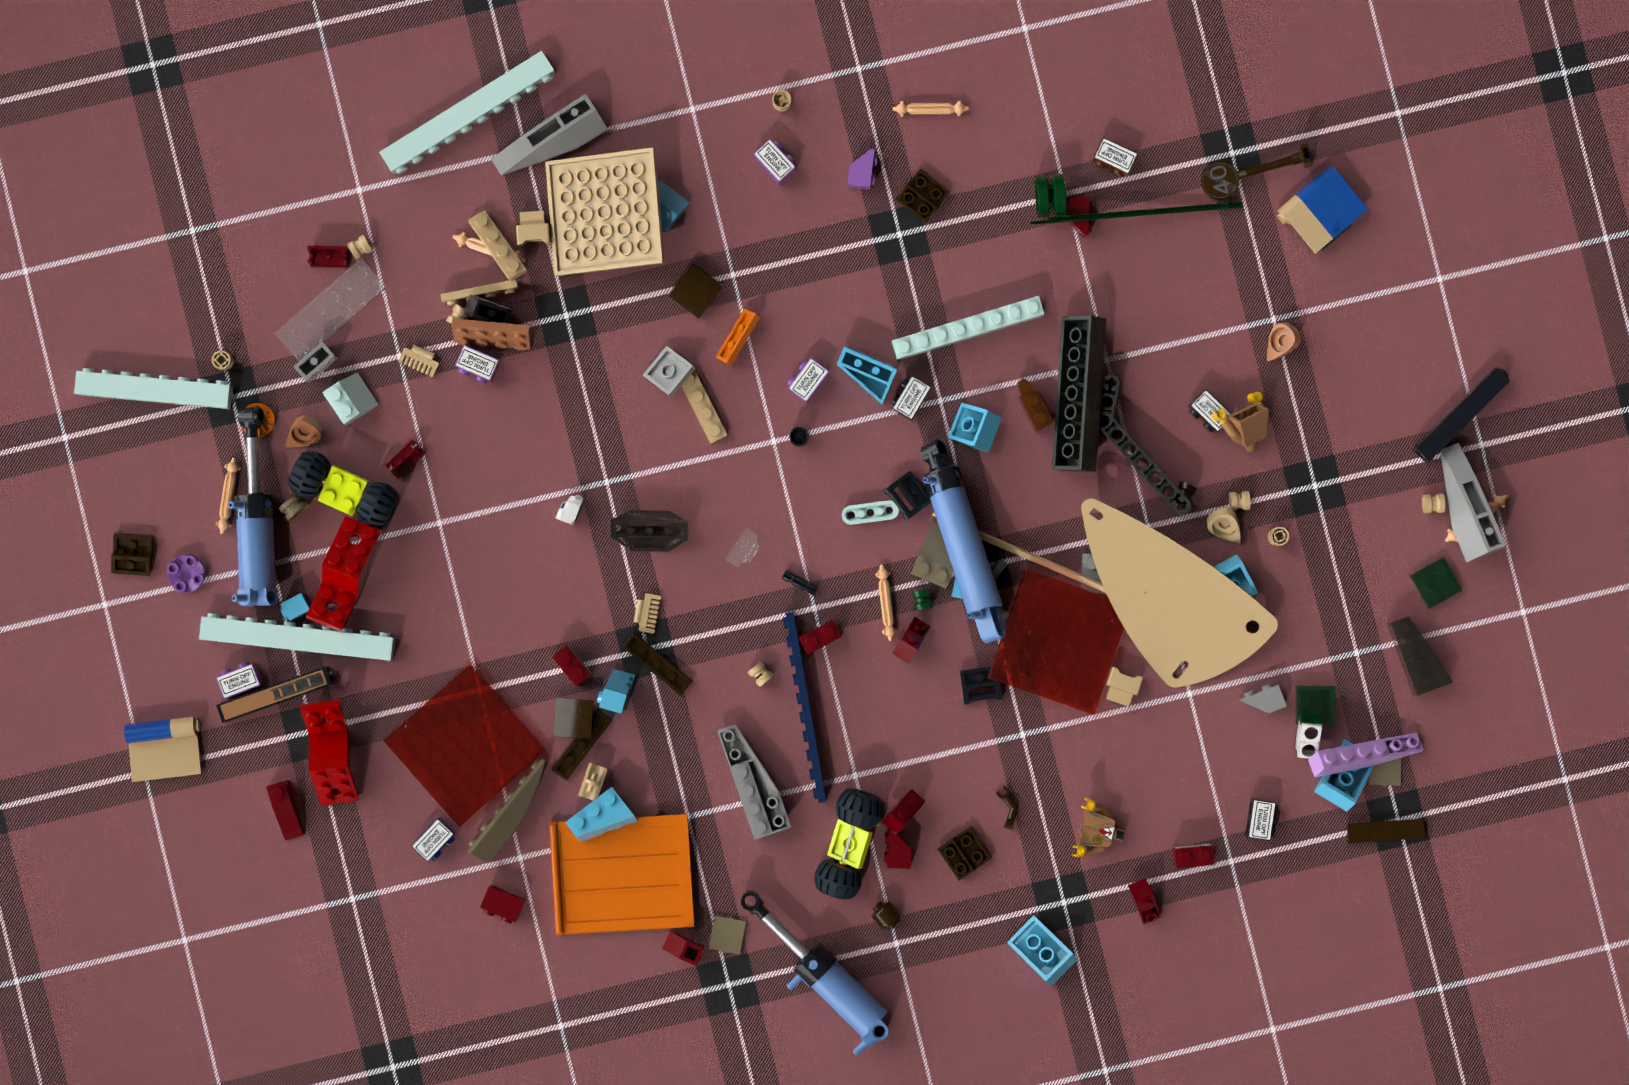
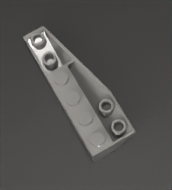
(553, 137)
(1468, 508)
(756, 789)

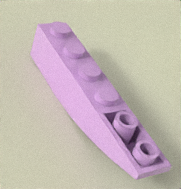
(1364, 754)

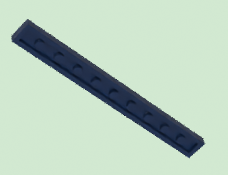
(805, 716)

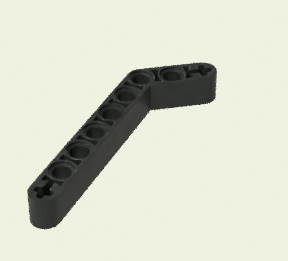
(1139, 453)

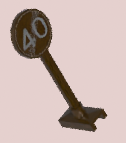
(1222, 180)

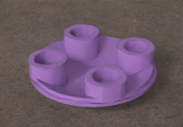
(186, 573)

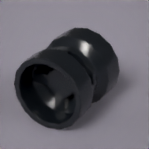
(798, 436)

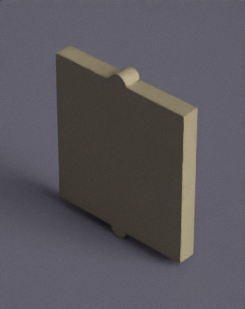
(1386, 773)
(727, 934)

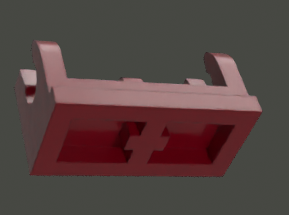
(328, 256)

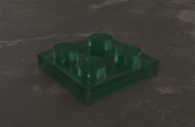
(1435, 583)
(1316, 701)

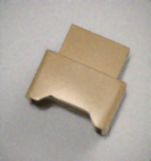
(533, 228)
(1122, 687)

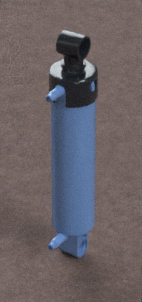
(963, 542)

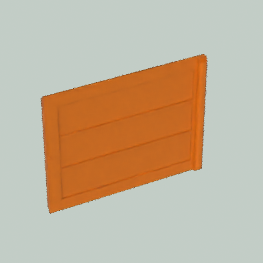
(623, 877)

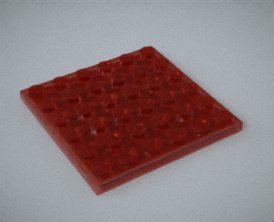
(1058, 642)
(464, 745)

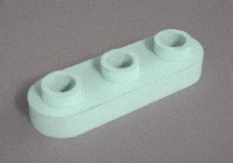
(862, 517)

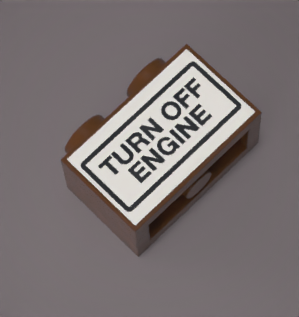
(1114, 157)

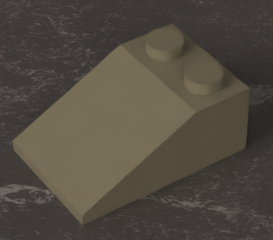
(933, 560)

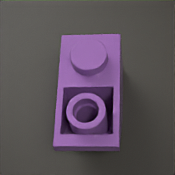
(860, 171)

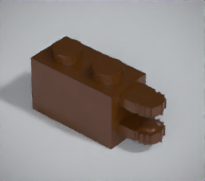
(1033, 406)

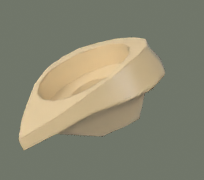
(1224, 525)

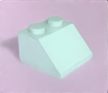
(350, 398)

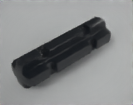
(800, 582)

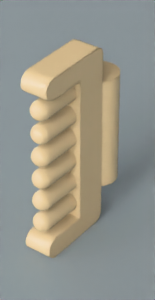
(422, 356)
(642, 612)

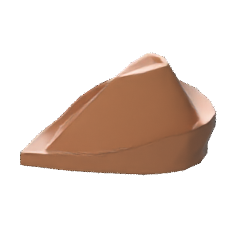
(1282, 340)
(304, 432)

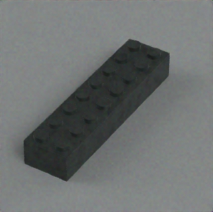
(1079, 393)

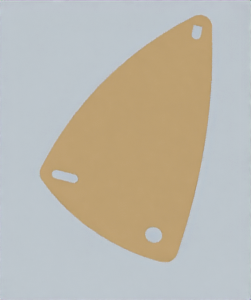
(1187, 605)

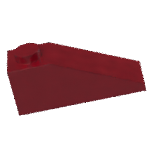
(285, 809)

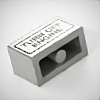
(315, 362)

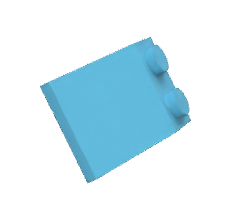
(1344, 787)
(1042, 950)

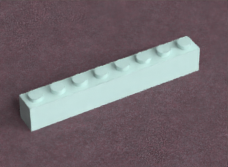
(967, 328)
(153, 389)

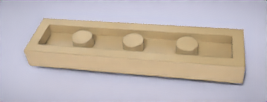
(497, 245)
(488, 291)
(703, 408)

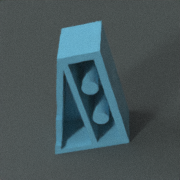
(868, 371)

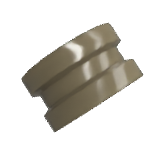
(293, 507)

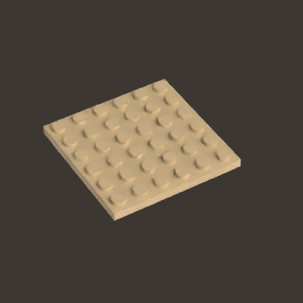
(605, 212)

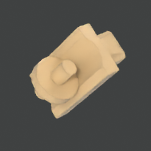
(593, 781)

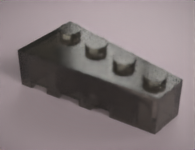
(1416, 657)

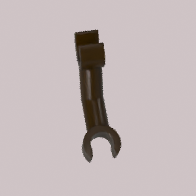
(1012, 811)

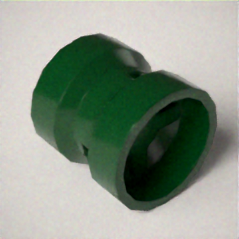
(926, 602)

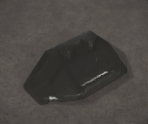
(649, 530)

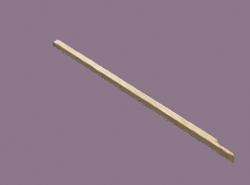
(1040, 560)

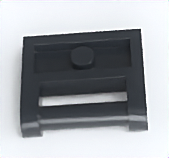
(912, 491)
(978, 678)

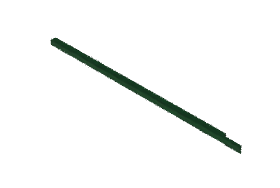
(1135, 213)

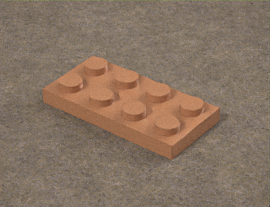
(491, 334)

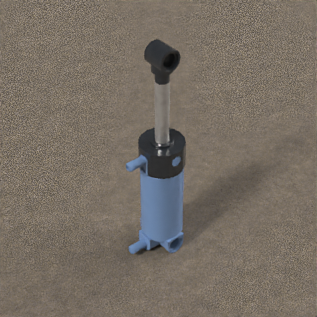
(254, 525)
(829, 980)

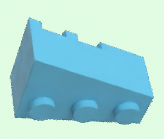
(616, 691)
(600, 816)

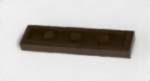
(657, 663)
(581, 746)
(1385, 830)

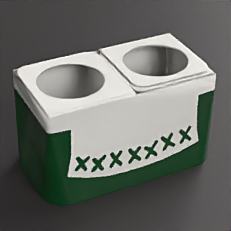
(1304, 722)

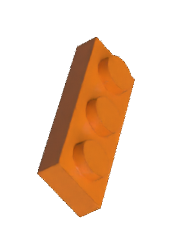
(737, 337)

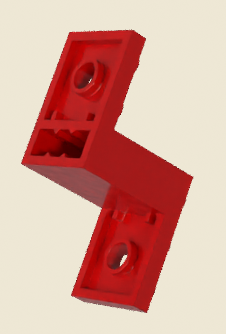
(343, 573)
(329, 752)

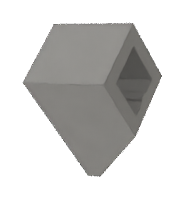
(1266, 700)

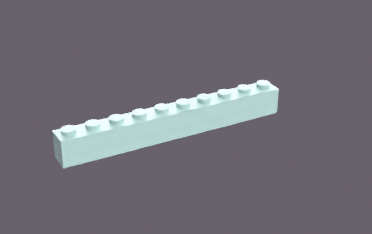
(467, 113)
(297, 638)

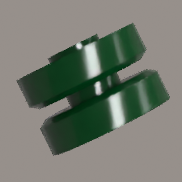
(1053, 195)

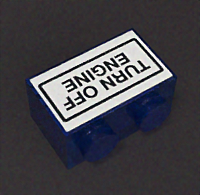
(434, 839)

